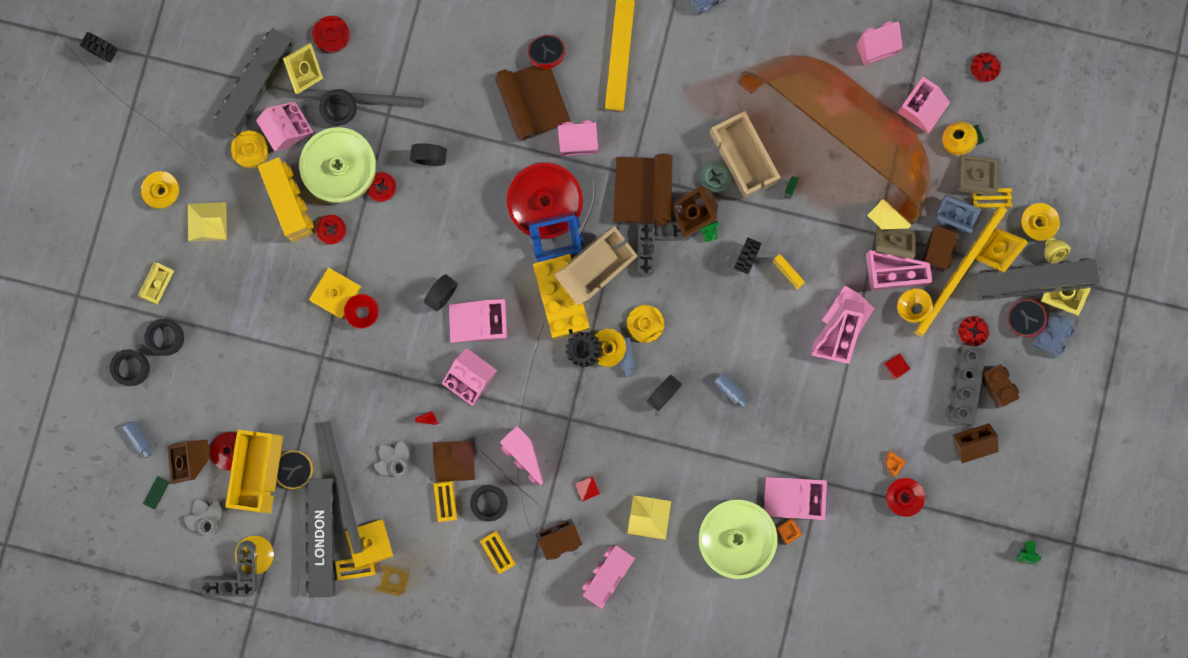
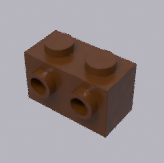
(940, 248)
(999, 386)
(975, 443)
(559, 539)

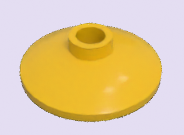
(152, 185)
(1046, 215)
(614, 338)
(263, 551)

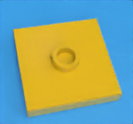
(1001, 250)
(334, 292)
(374, 544)

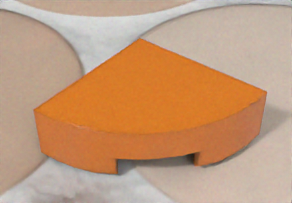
(894, 463)

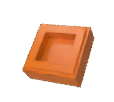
(789, 531)

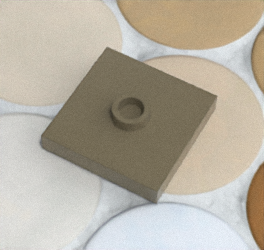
(978, 175)
(896, 242)

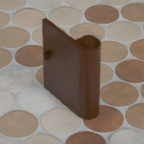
(532, 101)
(643, 190)

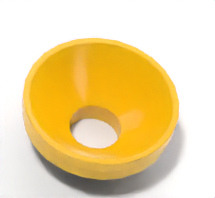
(963, 145)
(912, 298)

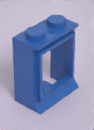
(576, 239)

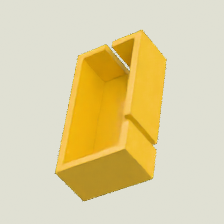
(285, 199)
(559, 306)
(254, 471)

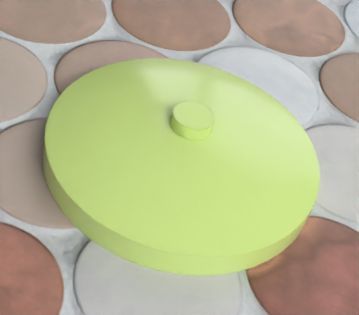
(337, 165)
(738, 539)

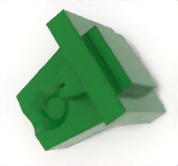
(710, 231)
(1028, 554)

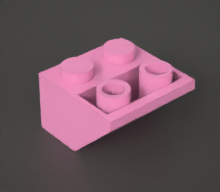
(880, 43)
(924, 105)
(284, 125)
(578, 138)
(469, 376)

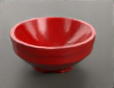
(356, 302)

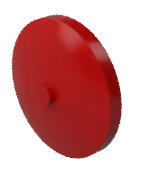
(541, 193)

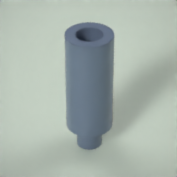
(627, 362)
(730, 389)
(137, 439)

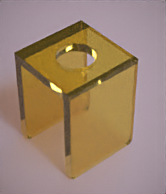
(387, 587)

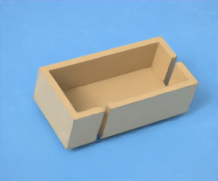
(744, 155)
(595, 266)

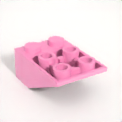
(478, 321)
(523, 450)
(795, 498)

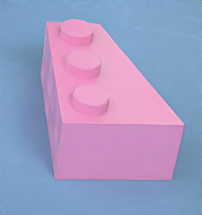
(893, 272)
(840, 333)
(607, 576)

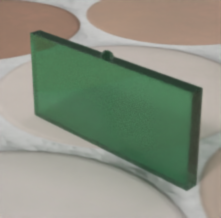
(156, 492)

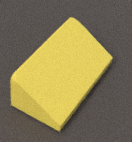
(155, 283)

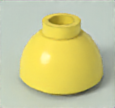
(1056, 250)

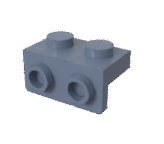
(957, 214)
(1055, 334)

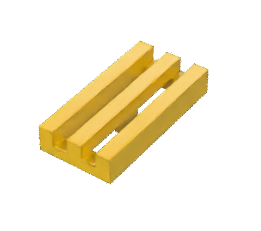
(1008, 198)
(788, 271)
(445, 500)
(506, 567)
(338, 570)

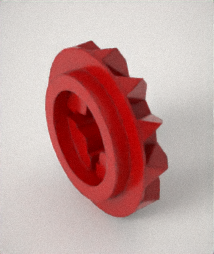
(987, 75)
(389, 183)
(331, 220)
(966, 336)

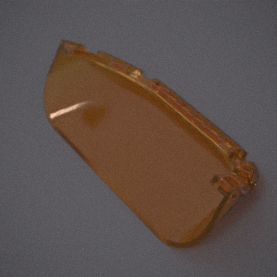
(852, 119)

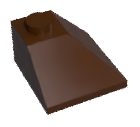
(695, 210)
(187, 459)
(454, 461)

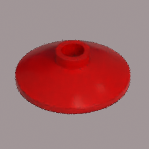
(218, 448)
(915, 497)

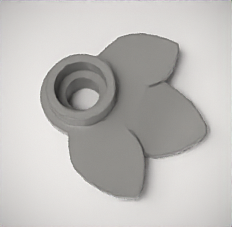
(391, 458)
(204, 514)

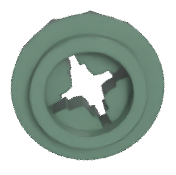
(718, 169)

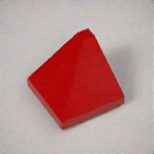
(897, 366)
(427, 418)
(587, 489)

